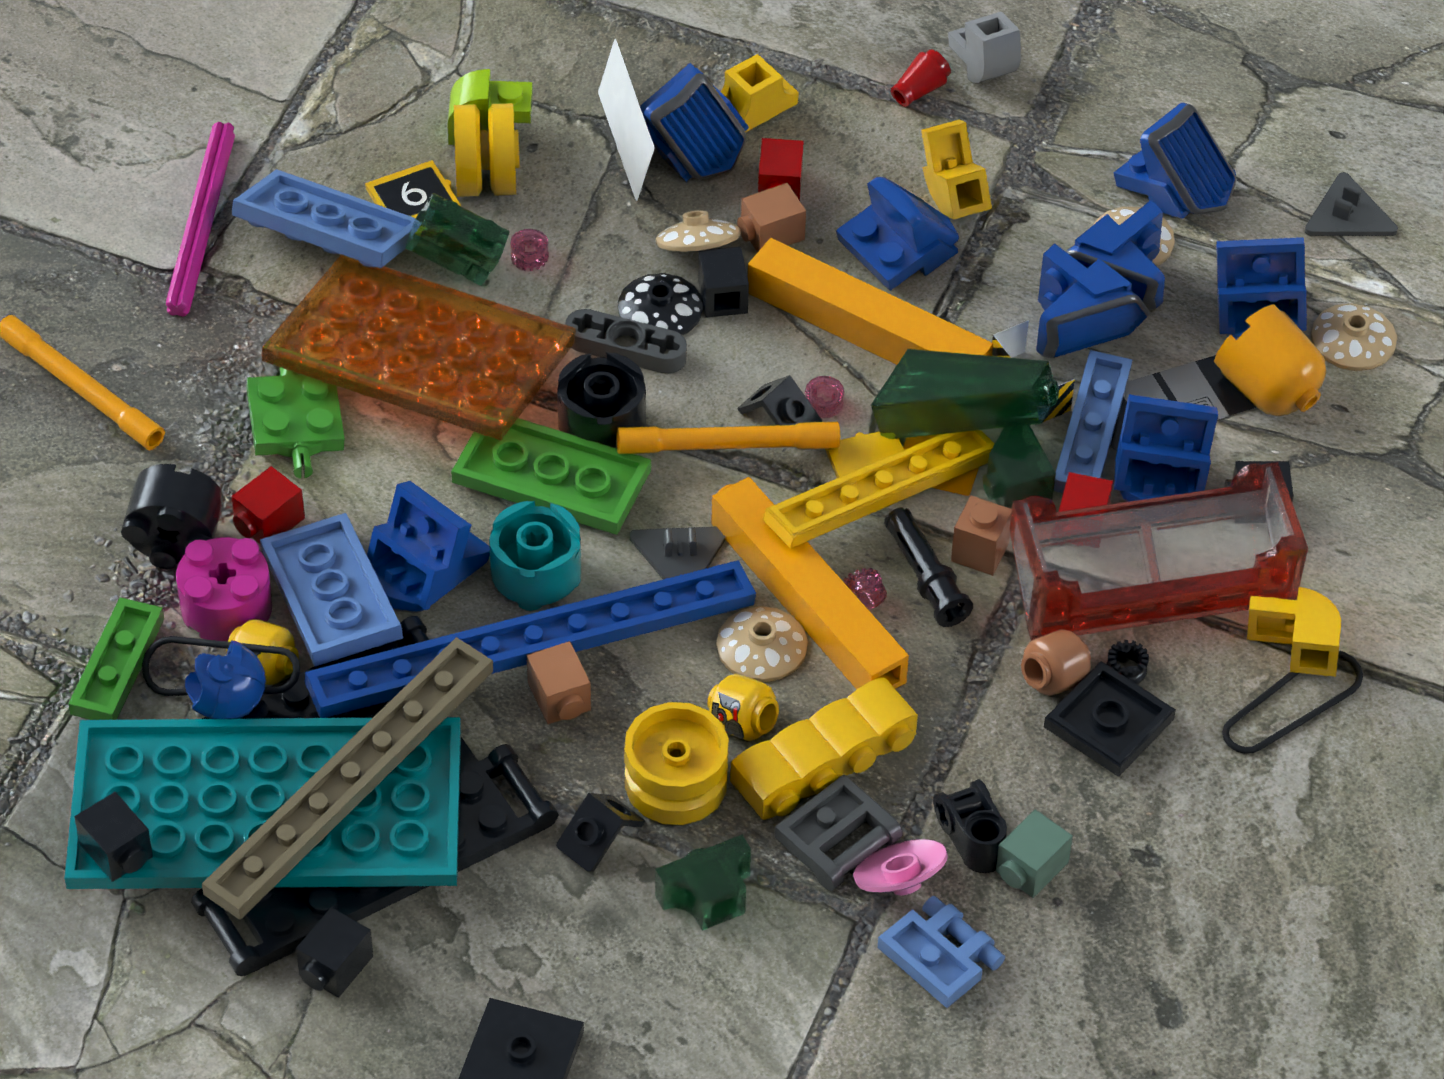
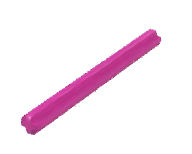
(200, 219)

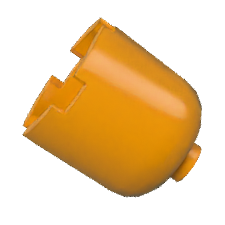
(1273, 363)

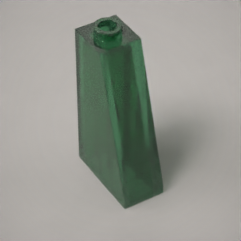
(962, 393)

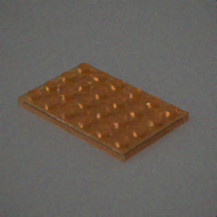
(420, 346)

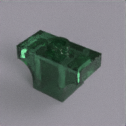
(707, 882)

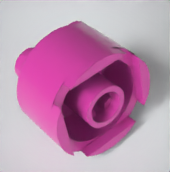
(223, 586)

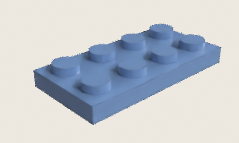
(325, 218)
(331, 589)

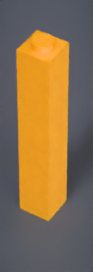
(852, 307)
(809, 589)

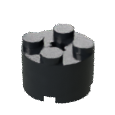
(600, 397)
(170, 512)

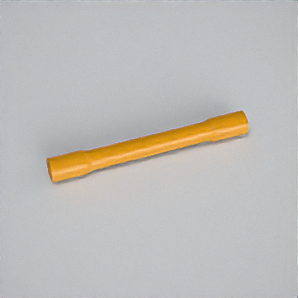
(128, 418)
(655, 439)

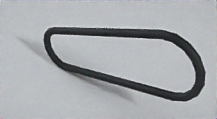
(218, 644)
(1246, 750)

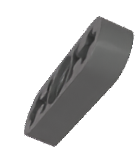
(658, 340)

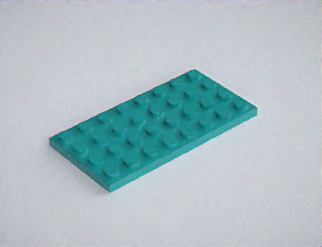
(219, 780)

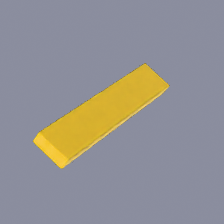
(877, 486)

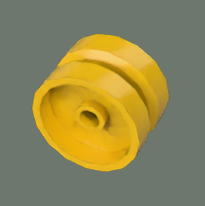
(485, 149)
(676, 763)

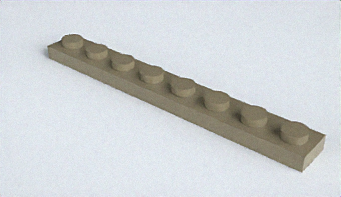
(347, 778)

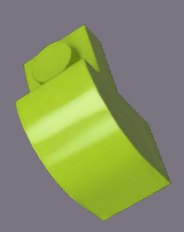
(480, 90)

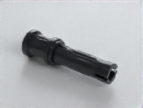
(935, 580)

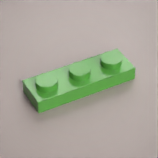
(116, 660)

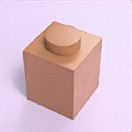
(774, 215)
(981, 535)
(559, 683)

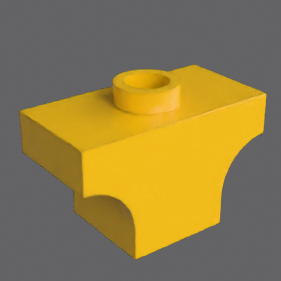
(758, 91)

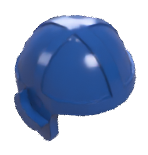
(226, 684)

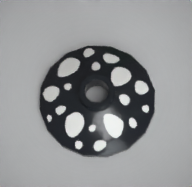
(662, 302)

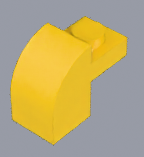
(950, 174)
(1307, 623)

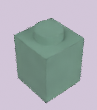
(1033, 853)

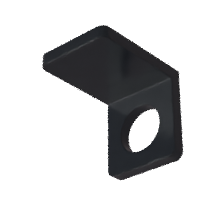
(782, 402)
(595, 829)

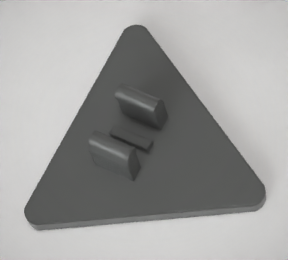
(1349, 212)
(678, 549)

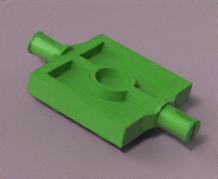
(294, 417)

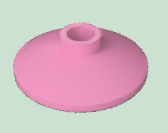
(901, 866)

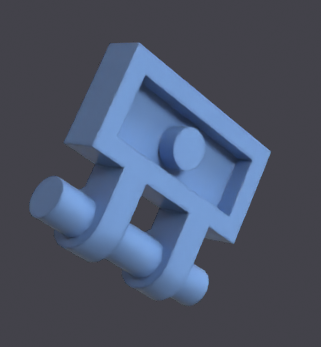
(932, 959)

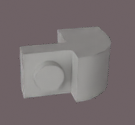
(987, 46)

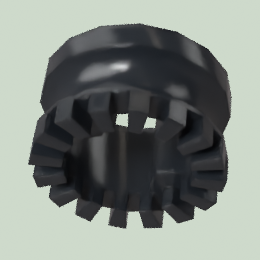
(1129, 651)

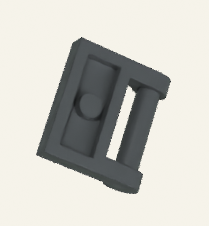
(829, 820)

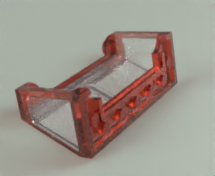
(1157, 556)

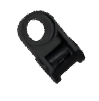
(972, 825)

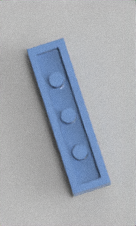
(1093, 417)

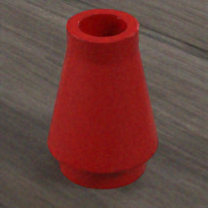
(923, 76)

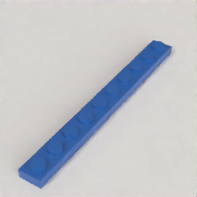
(508, 642)

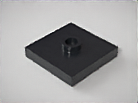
(1109, 718)
(522, 1044)

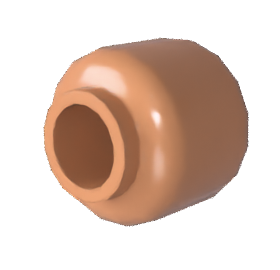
(1055, 662)

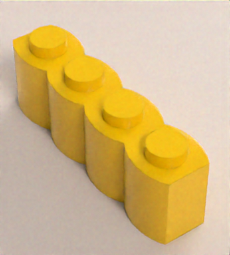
(821, 749)

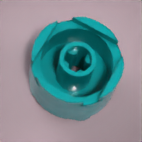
(535, 554)

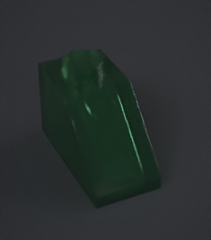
(1018, 468)

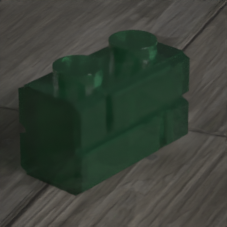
(457, 239)

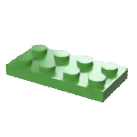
(555, 469)

